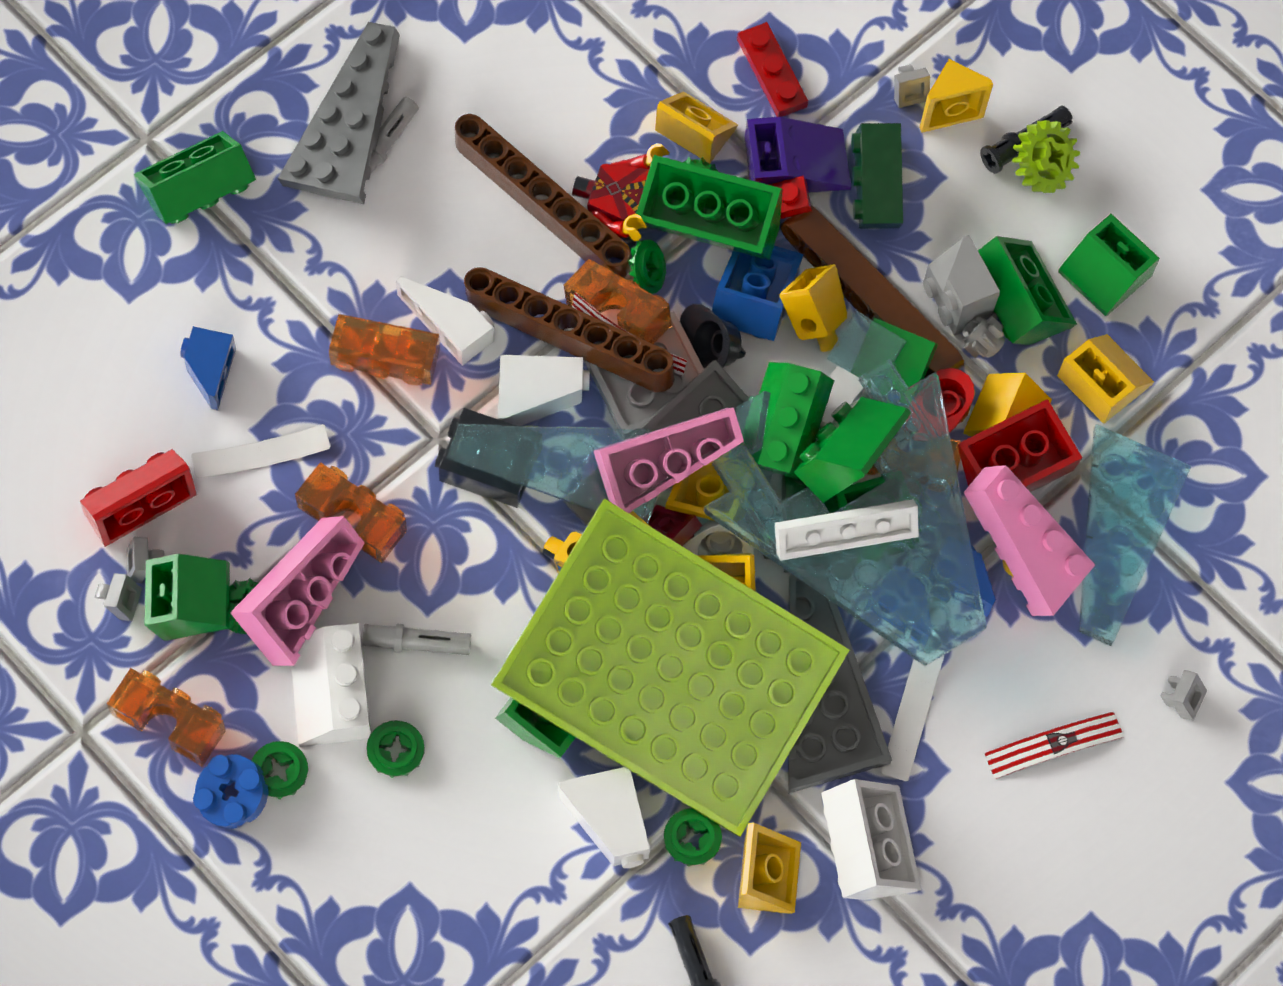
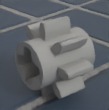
(983, 337)

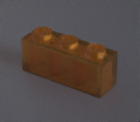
(384, 350)

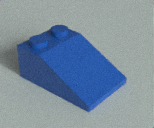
(752, 288)

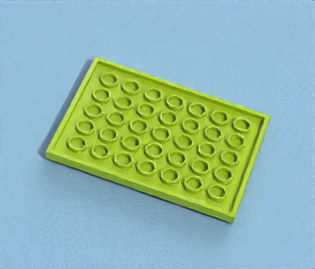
(670, 667)

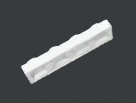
(846, 529)

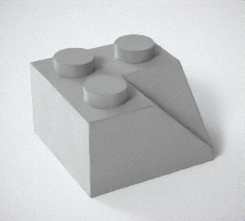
(961, 285)

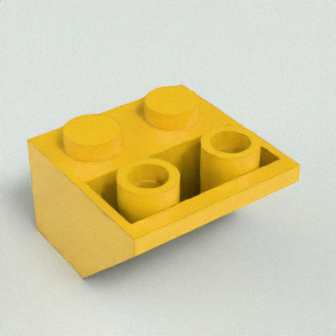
(1103, 376)

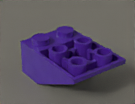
(795, 148)

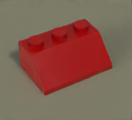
(1028, 443)
(138, 496)

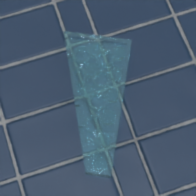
(544, 458)
(1126, 514)

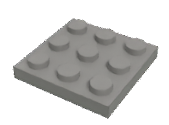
(633, 404)

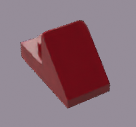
(674, 524)

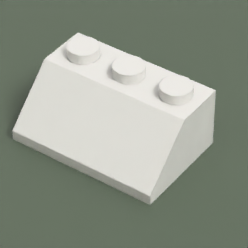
(331, 687)
(870, 840)

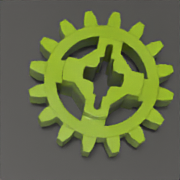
(1046, 156)

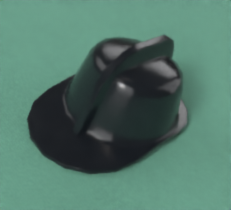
(711, 336)

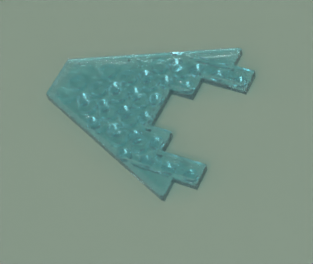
(907, 590)

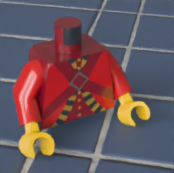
(618, 191)

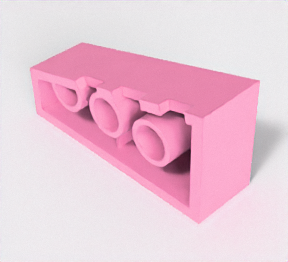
(653, 462)
(1034, 546)
(292, 595)

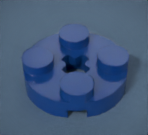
(214, 779)

